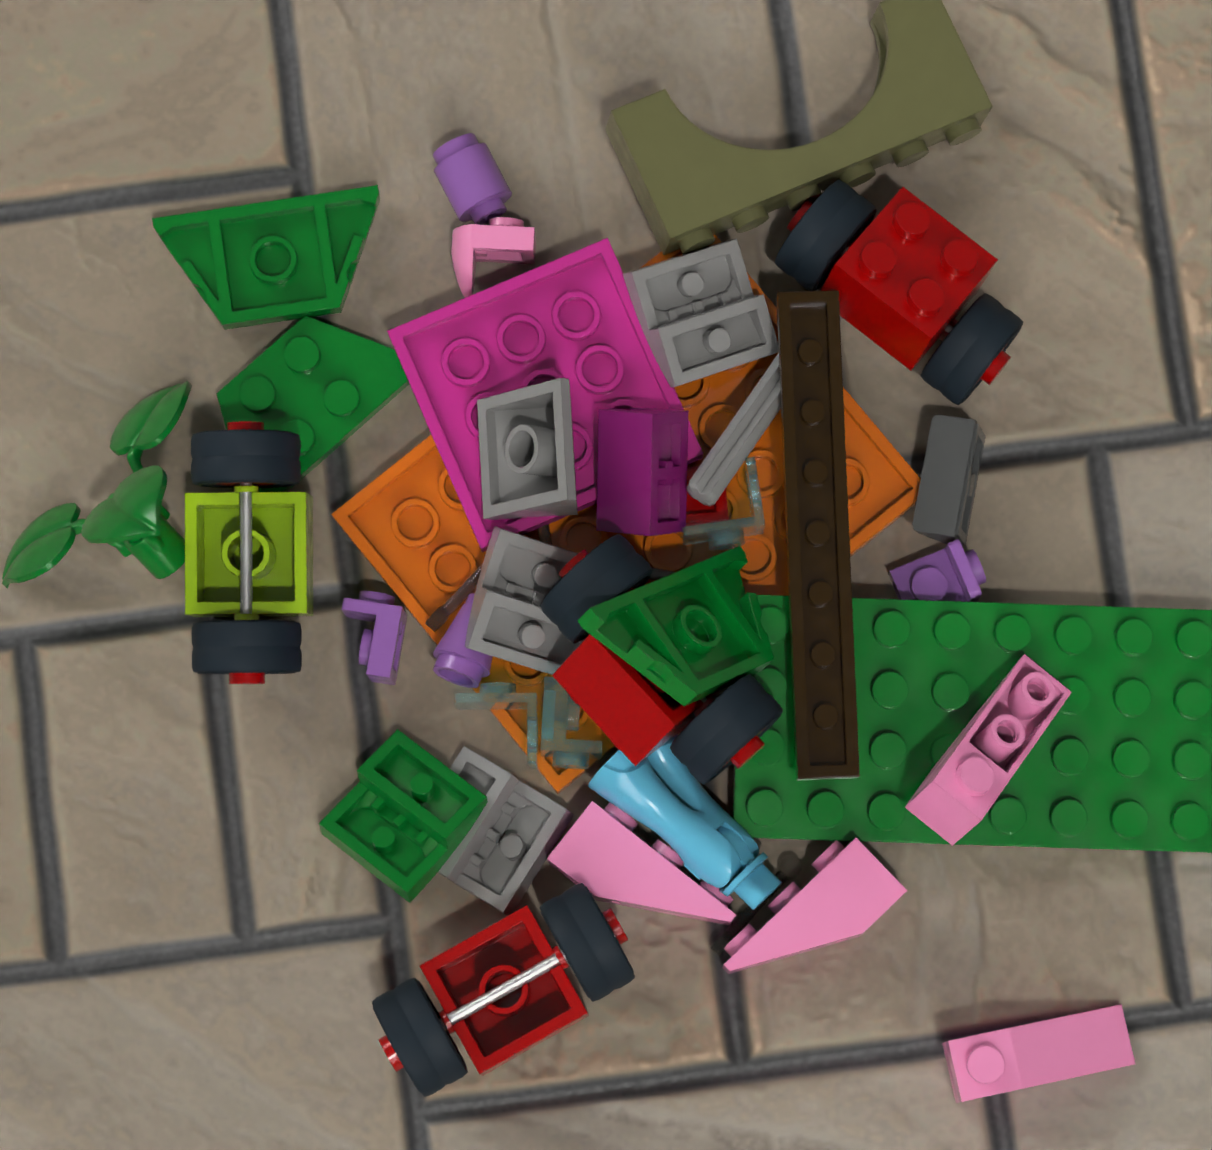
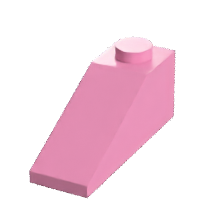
(1038, 1053)

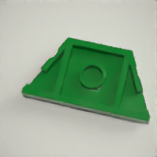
(273, 255)
(316, 386)
(687, 629)

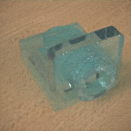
(559, 715)

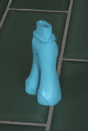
(680, 811)

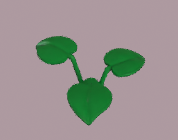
(130, 517)

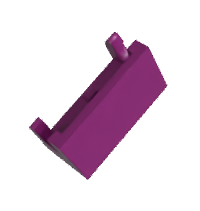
(642, 471)

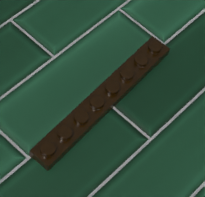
(817, 535)

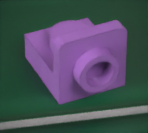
(941, 576)
(382, 646)

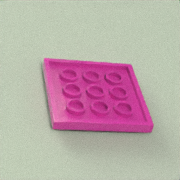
(531, 329)

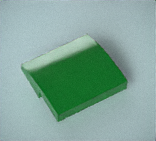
(403, 815)

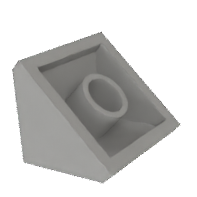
(528, 452)

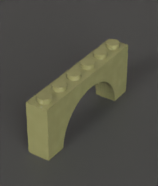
(706, 186)

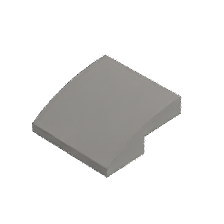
(701, 313)
(507, 603)
(508, 837)

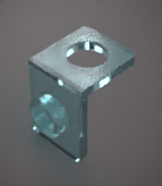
(731, 533)
(504, 696)

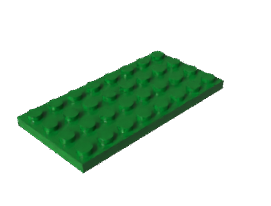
(1110, 772)

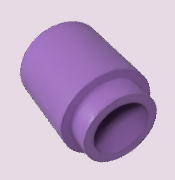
(471, 179)

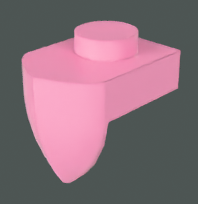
(499, 242)

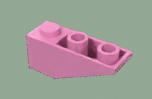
(988, 751)
(629, 872)
(830, 909)

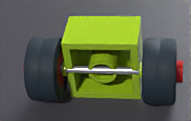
(247, 552)

